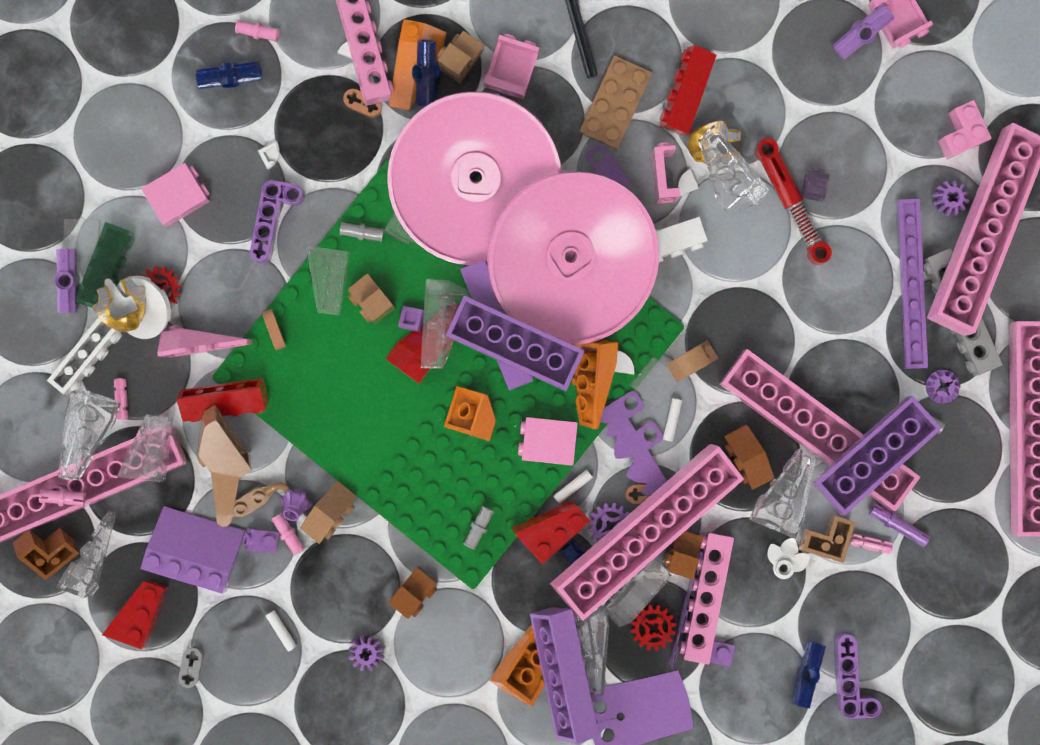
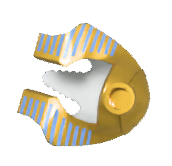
(693, 145)
(119, 311)

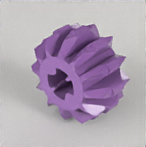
(942, 196)
(373, 656)

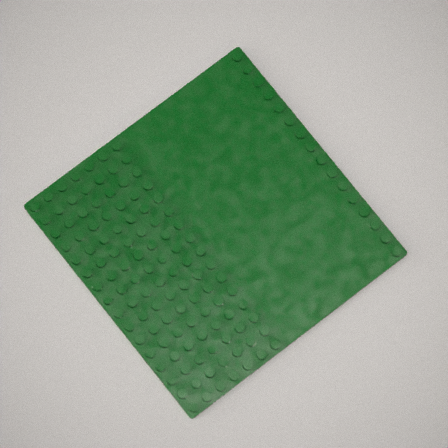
(385, 430)

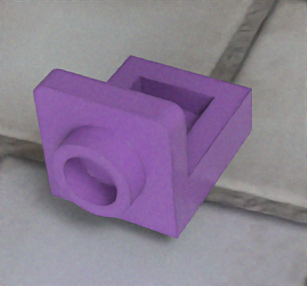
(261, 540)

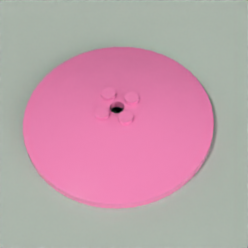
(434, 163)
(611, 265)

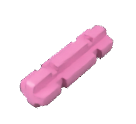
(121, 396)
(871, 543)

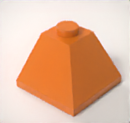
(471, 414)

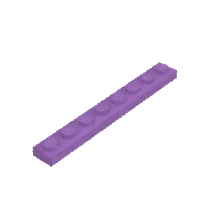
(912, 283)

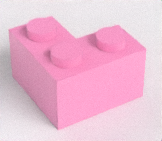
(969, 131)

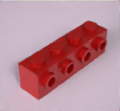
(687, 90)
(229, 398)

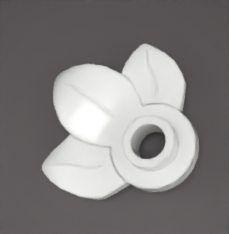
(787, 555)

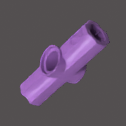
(873, 23)
(66, 266)

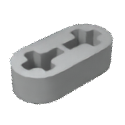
(196, 667)

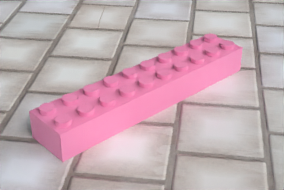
(987, 231)
(806, 420)
(1024, 427)
(21, 506)
(647, 531)

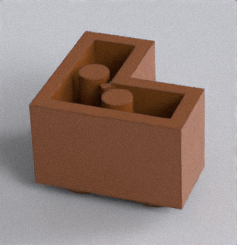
(749, 457)
(48, 555)
(683, 555)
(412, 593)

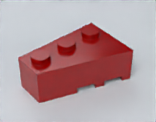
(552, 530)
(138, 616)

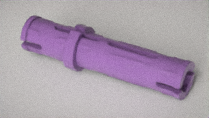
(891, 520)

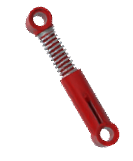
(791, 199)

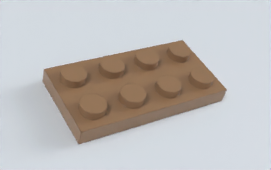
(615, 102)

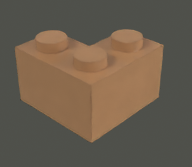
(459, 56)
(371, 299)
(329, 513)
(832, 544)

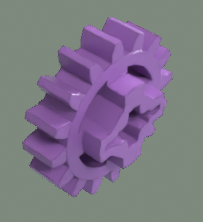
(604, 517)

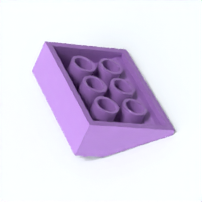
(193, 550)

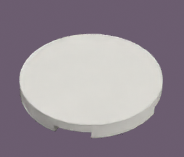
(156, 312)

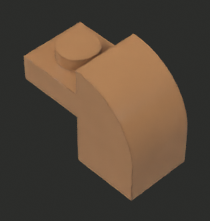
(692, 361)

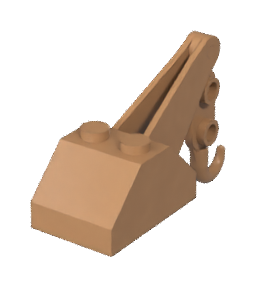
(227, 461)

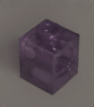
(815, 185)

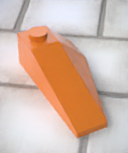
(403, 84)
(594, 379)
(521, 670)

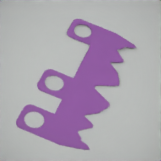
(633, 444)

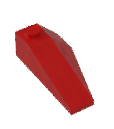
(407, 356)

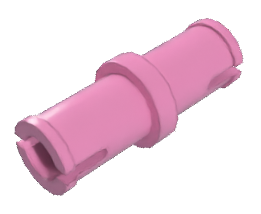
(257, 30)
(62, 497)
(288, 534)

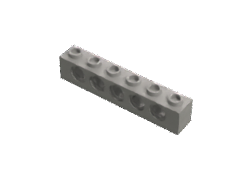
(989, 358)

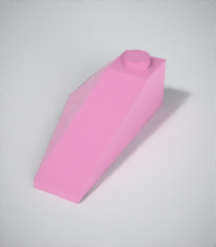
(184, 342)

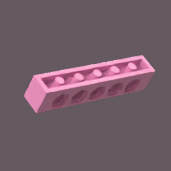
(371, 92)
(702, 652)

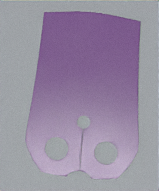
(651, 709)

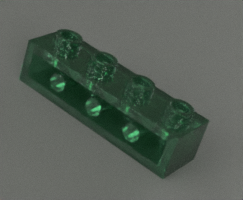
(105, 262)

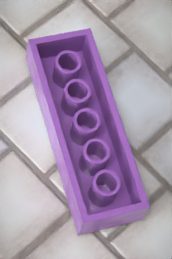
(480, 289)
(515, 343)
(876, 455)
(564, 674)

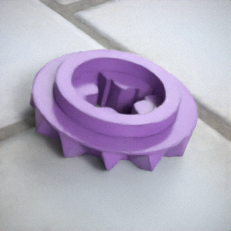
(933, 383)

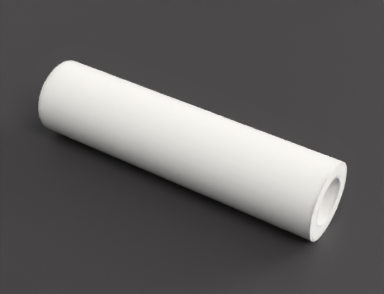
(672, 420)
(573, 486)
(281, 631)

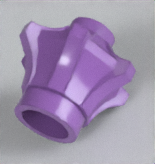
(295, 504)

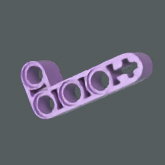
(271, 222)
(851, 674)

